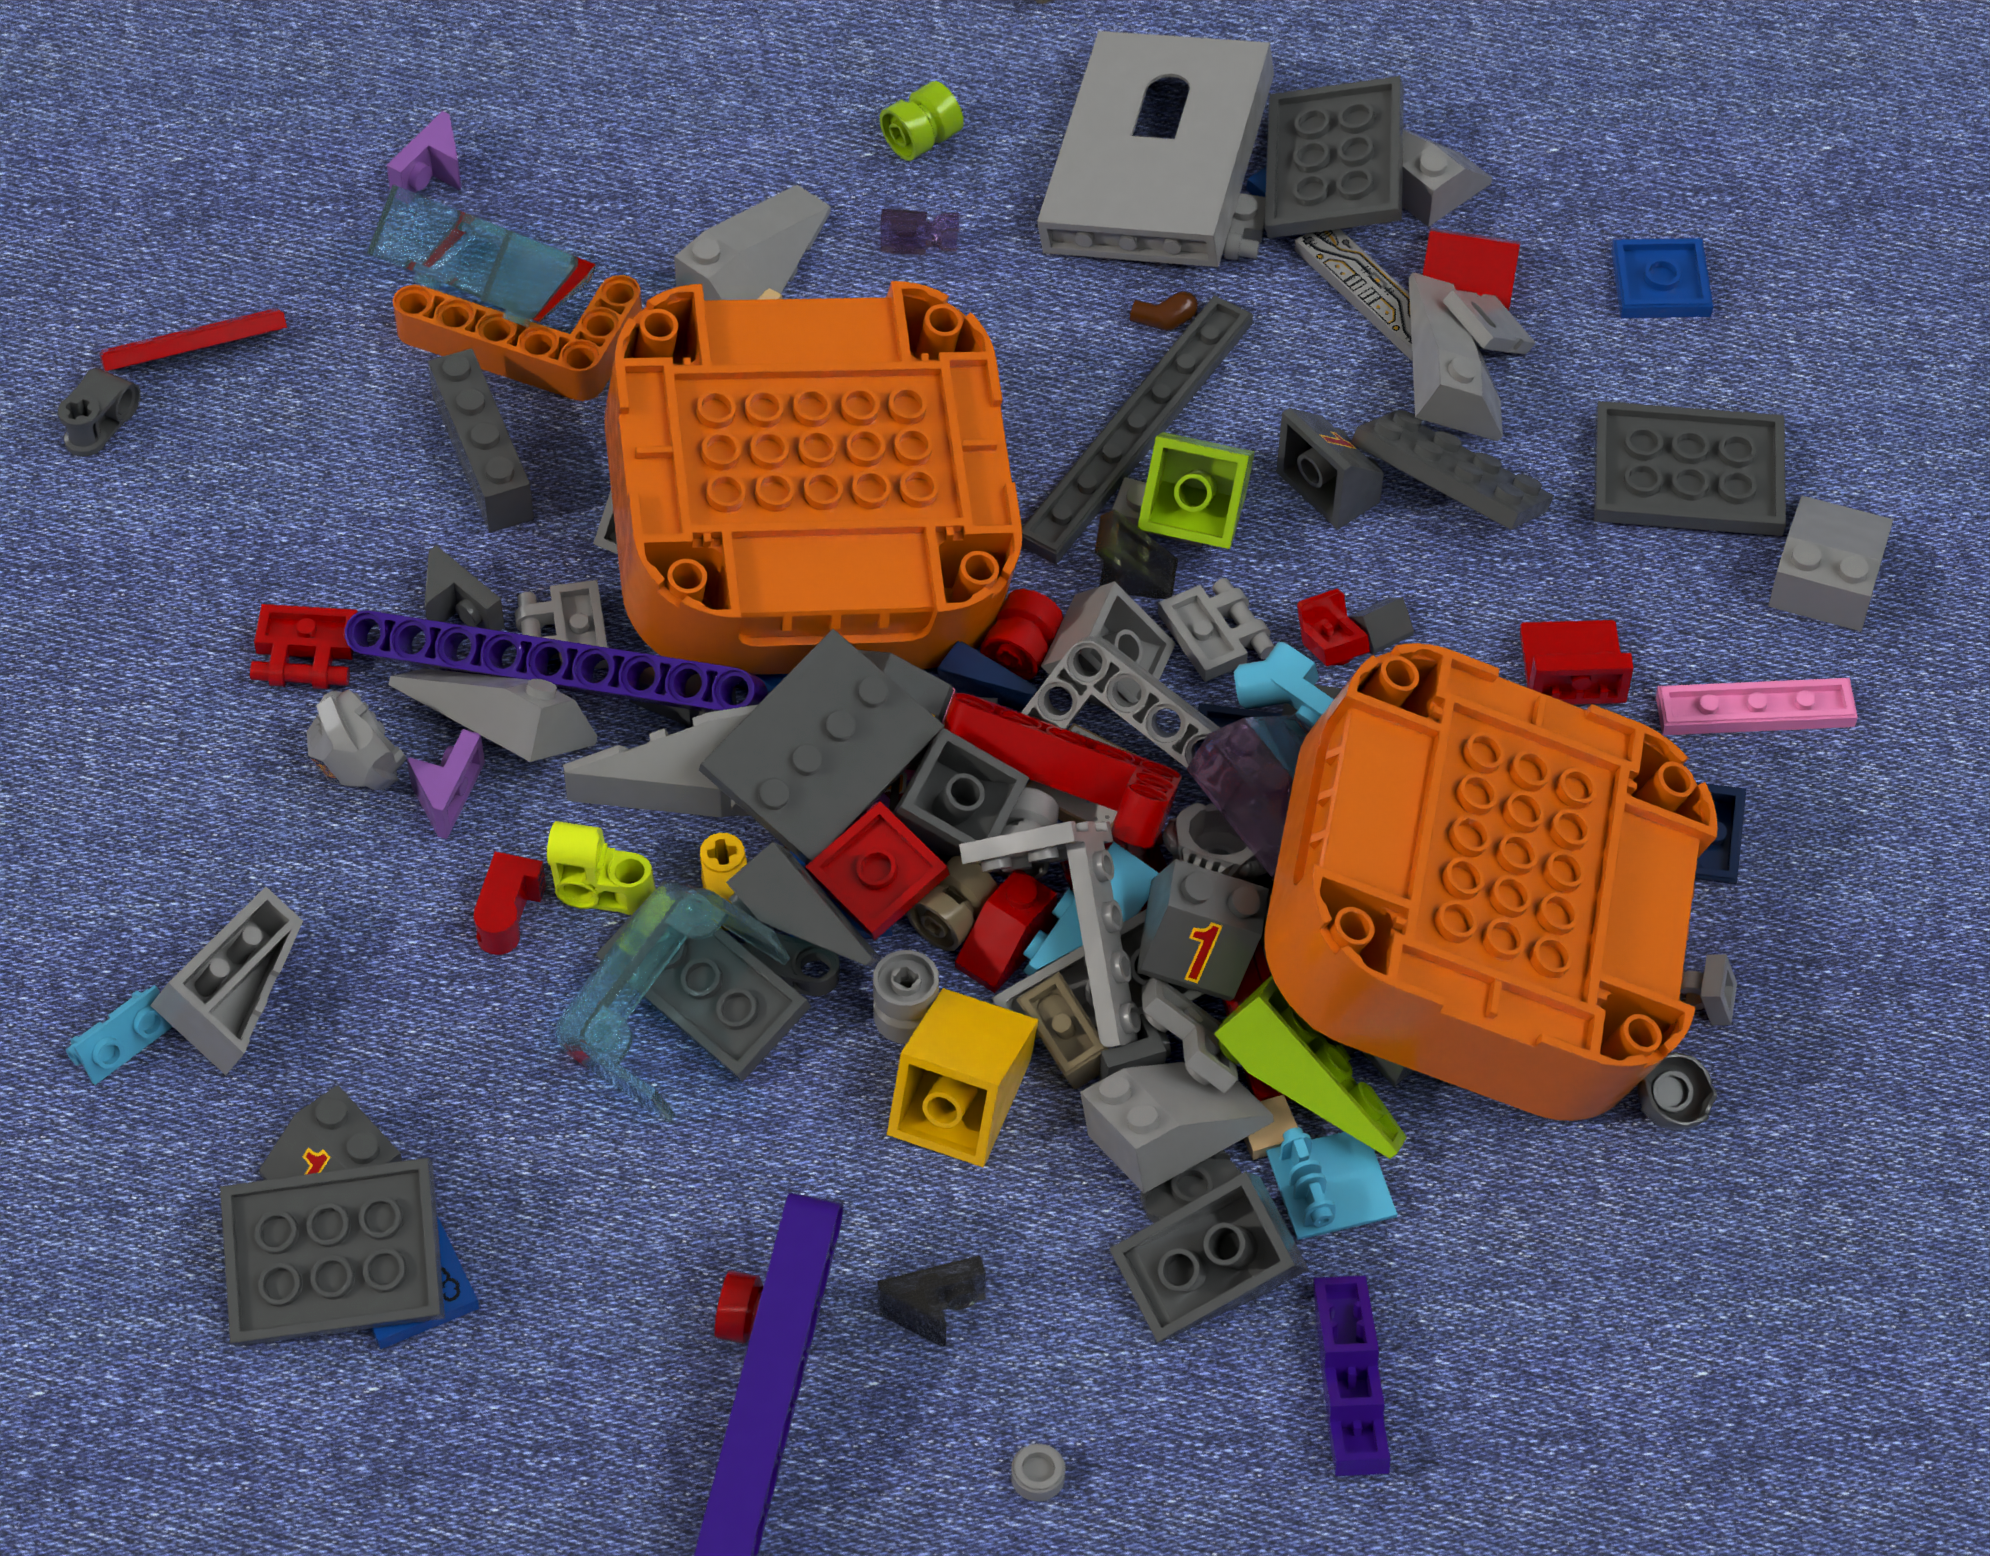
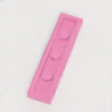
(1756, 706)

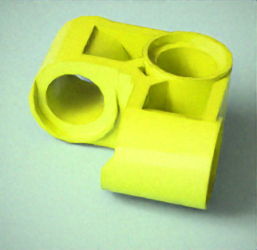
(592, 874)

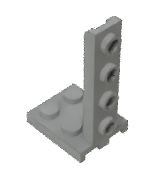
(1097, 910)

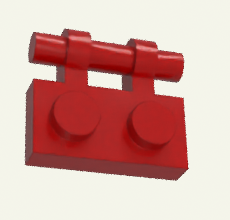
(302, 633)

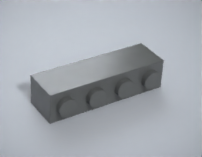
(481, 440)

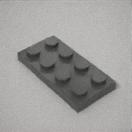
(1452, 469)
(723, 999)

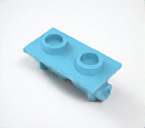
(120, 1037)

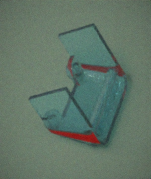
(477, 257)
(595, 1022)

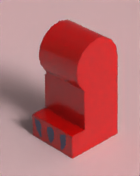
(502, 899)

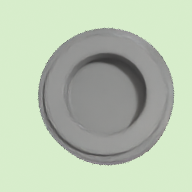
(1038, 1472)

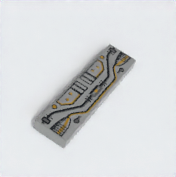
(1361, 283)

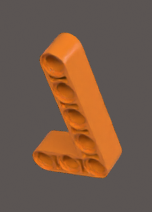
(536, 355)

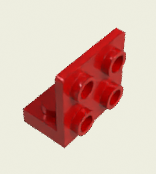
(1576, 661)

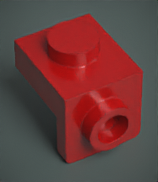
(1329, 630)

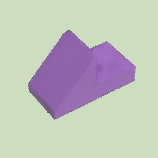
(427, 156)
(446, 787)

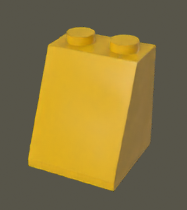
(960, 1076)

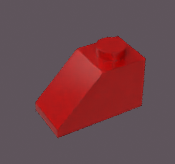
(1006, 929)

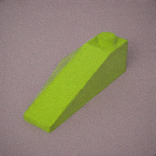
(1301, 1064)

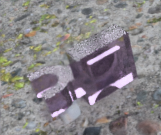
(911, 232)

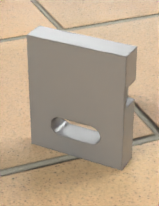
(1489, 322)

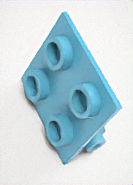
(1329, 1183)

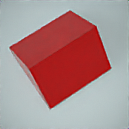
(1473, 262)

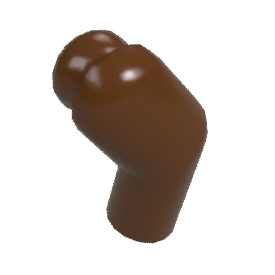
(1167, 314)

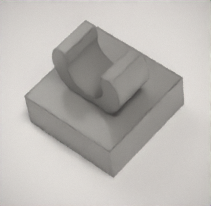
(1712, 989)

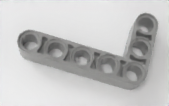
(1104, 686)

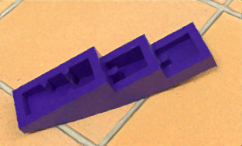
(1351, 1376)

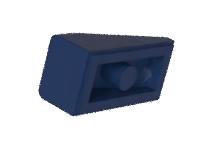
(982, 677)
(1722, 857)

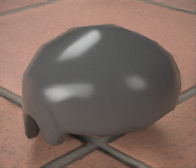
(1677, 1093)

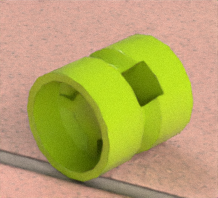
(926, 119)

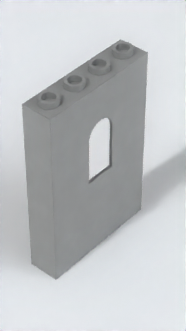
(1151, 194)

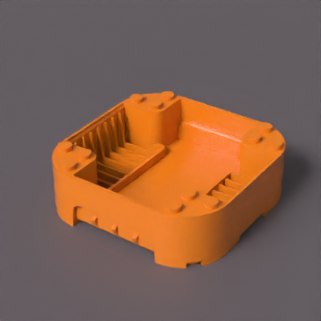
(809, 477)
(1489, 884)

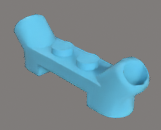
(1282, 679)

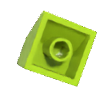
(1195, 489)

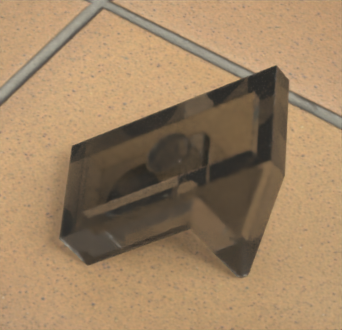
(1134, 558)
(920, 1296)

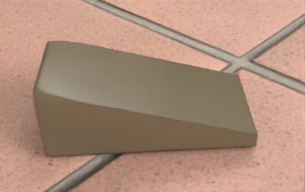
(1065, 1029)

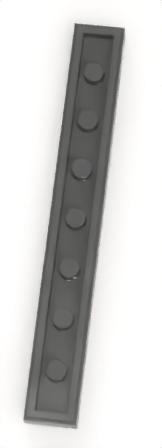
(1134, 429)

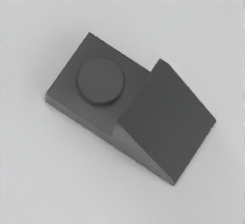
(455, 590)

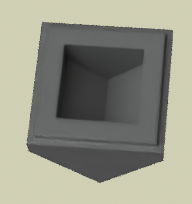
(1384, 623)

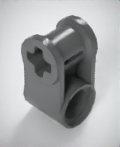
(97, 411)

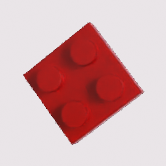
(877, 870)

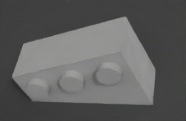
(228, 982)

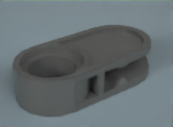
(800, 954)

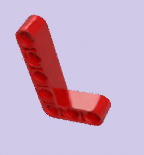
(1073, 764)

